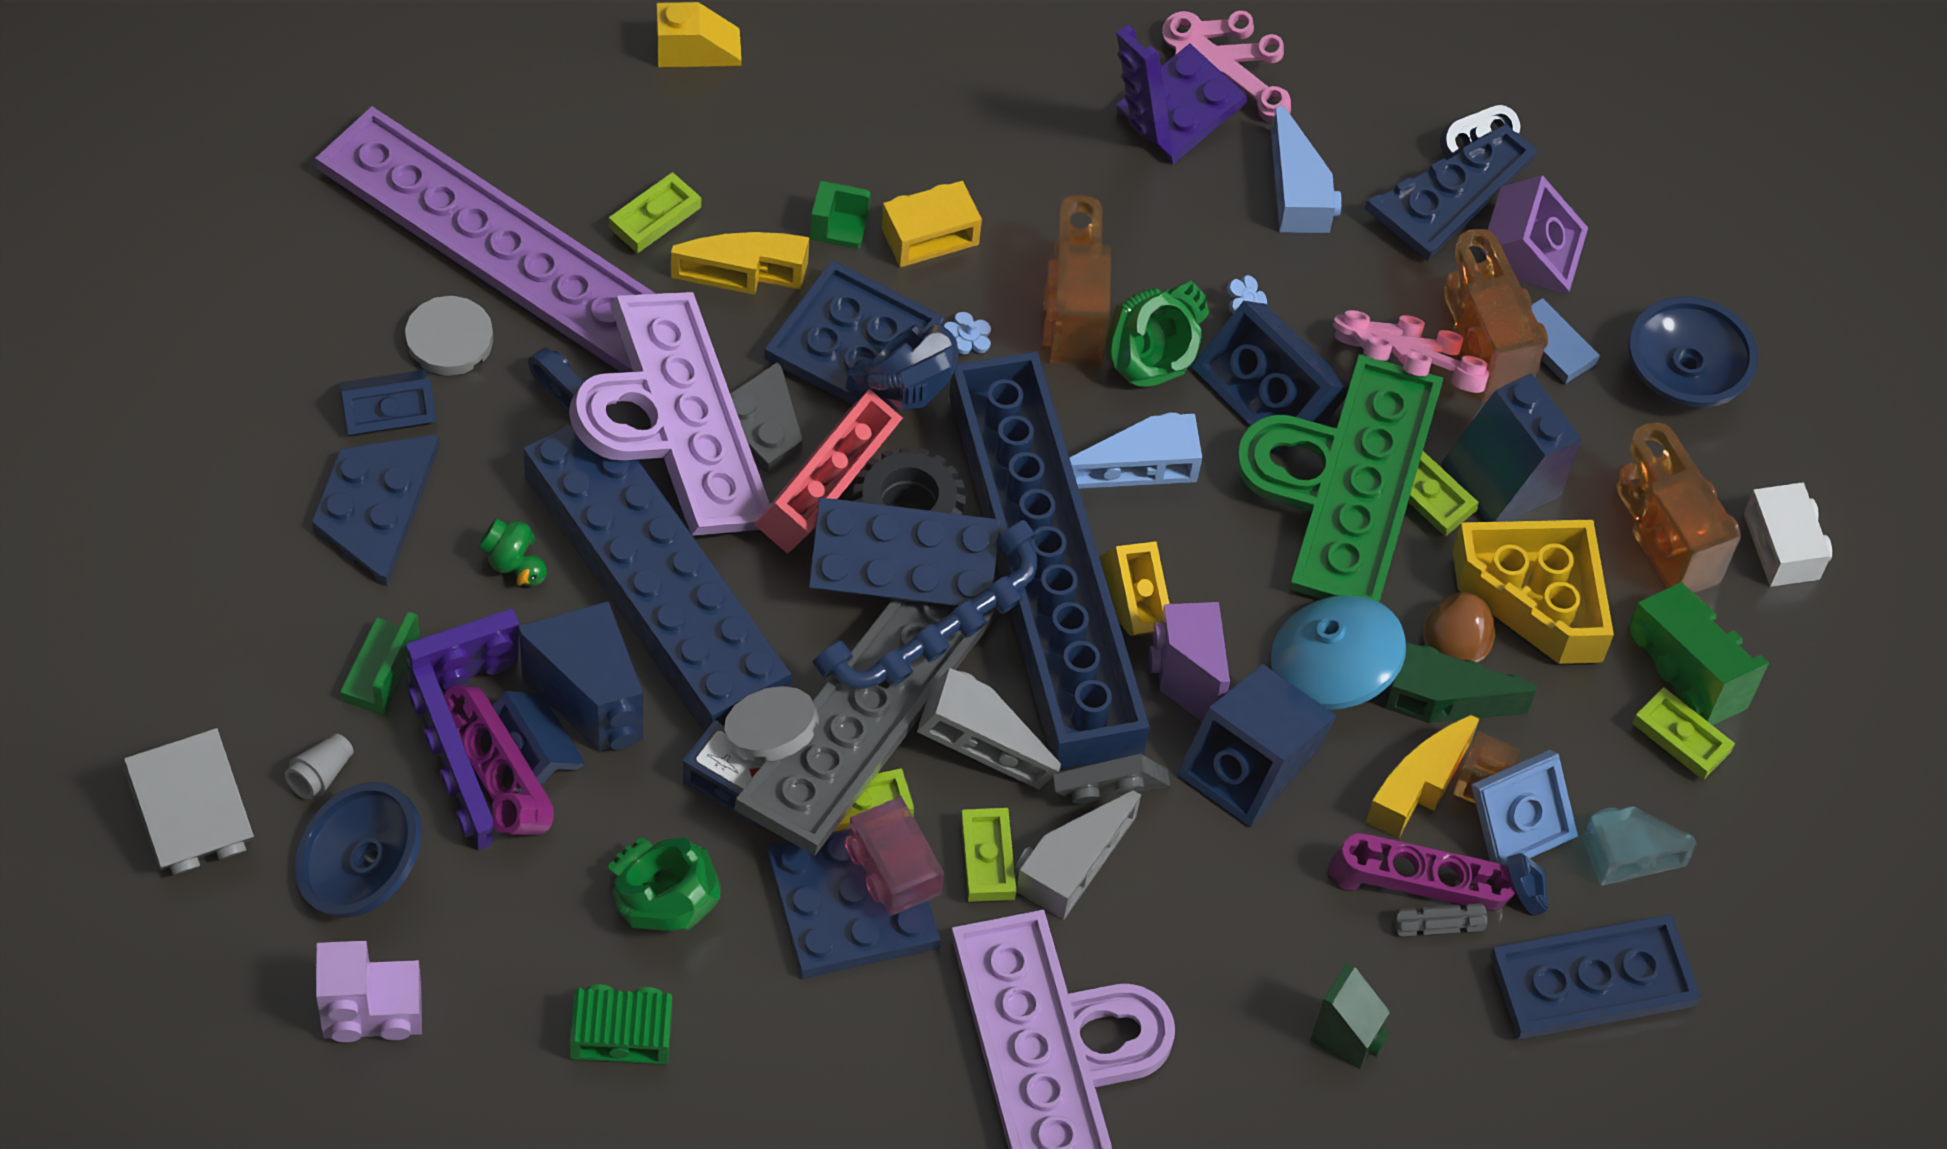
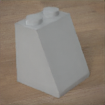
(188, 801)

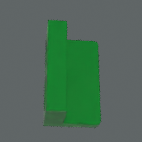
(380, 664)

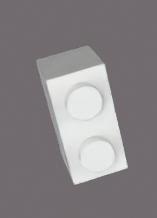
(1787, 534)

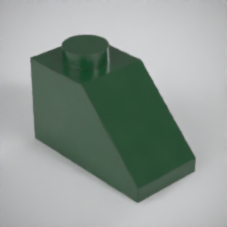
(1351, 1019)

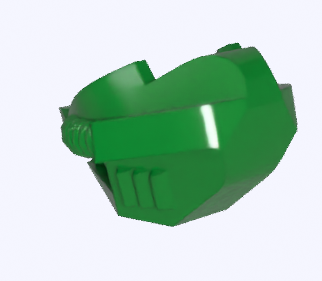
(1156, 333)
(660, 897)

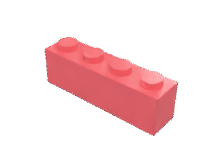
(828, 470)

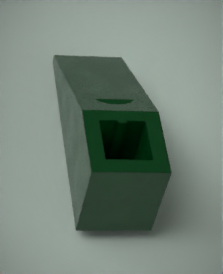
(1450, 689)

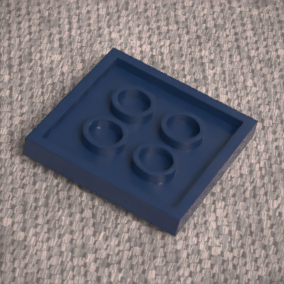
(840, 323)
(835, 917)

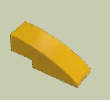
(742, 260)
(1421, 777)

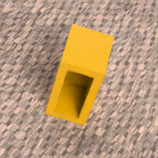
(931, 223)

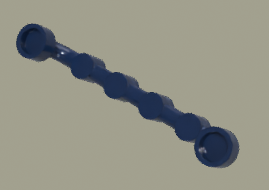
(932, 641)

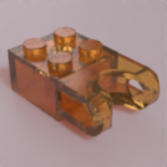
(1078, 288)
(1493, 313)
(1676, 512)

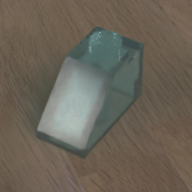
(1634, 844)

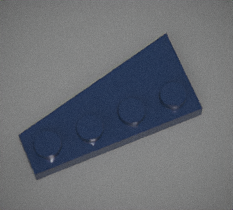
(1447, 196)

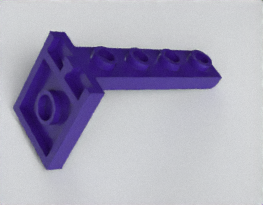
(1173, 102)
(449, 661)

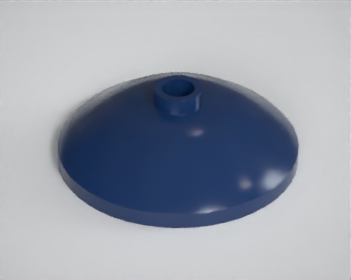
(1695, 336)
(358, 849)

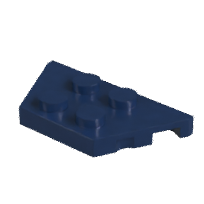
(374, 500)

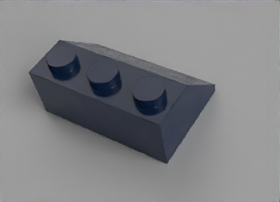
(1269, 369)

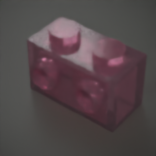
(894, 856)

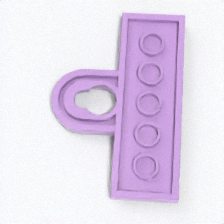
(688, 410)
(1033, 1039)

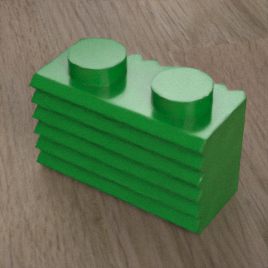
(621, 1025)

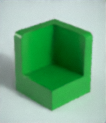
(840, 214)

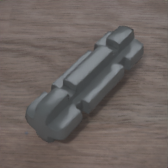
(1440, 919)

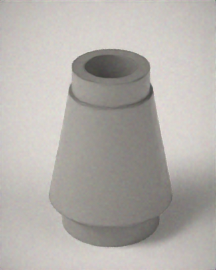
(318, 766)

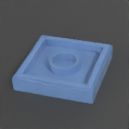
(1525, 808)

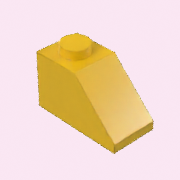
(695, 37)
(1136, 585)

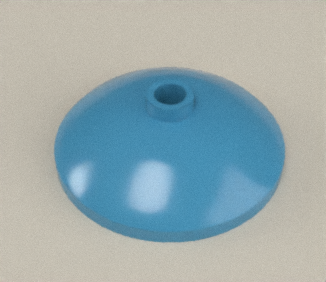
(1340, 666)

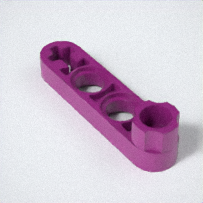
(525, 805)
(1358, 864)

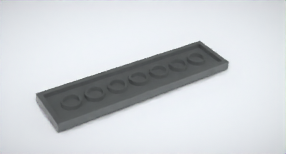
(855, 734)

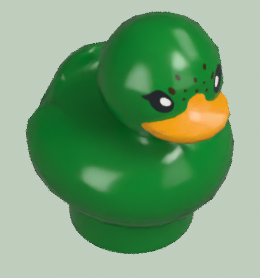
(505, 551)

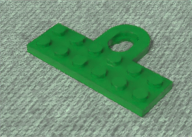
(1364, 479)

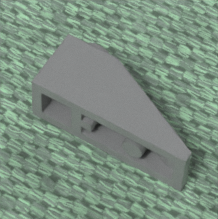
(984, 727)
(1072, 855)

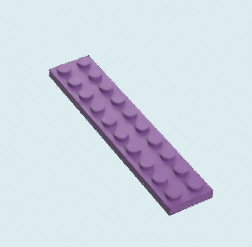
(483, 231)

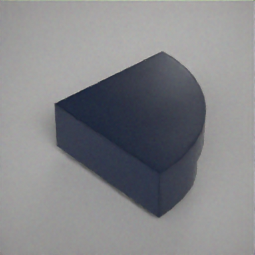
(1529, 883)

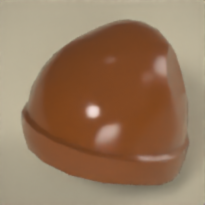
(1460, 627)

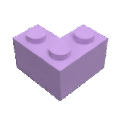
(365, 996)

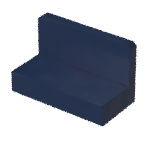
(387, 402)
(537, 734)

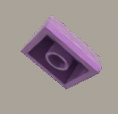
(1538, 233)
(1190, 656)

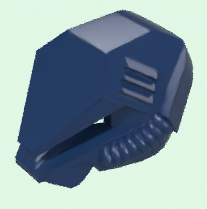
(908, 368)

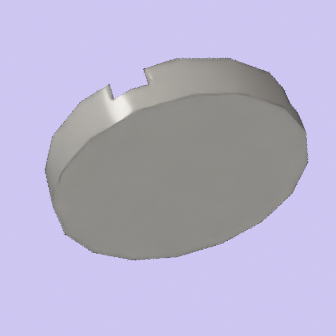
(449, 335)
(771, 723)

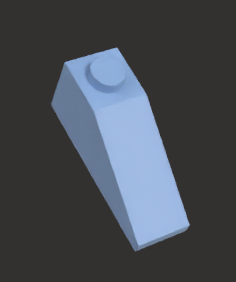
(1301, 180)
(1148, 453)

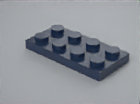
(902, 553)
(1595, 977)

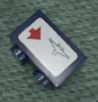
(718, 771)

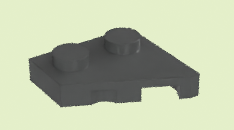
(768, 418)
(1111, 778)

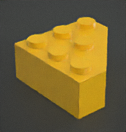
(1540, 583)

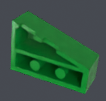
(1696, 654)

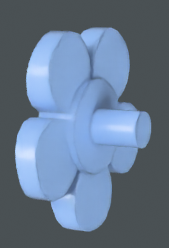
(1244, 290)
(969, 333)

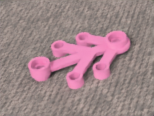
(1226, 56)
(1412, 350)

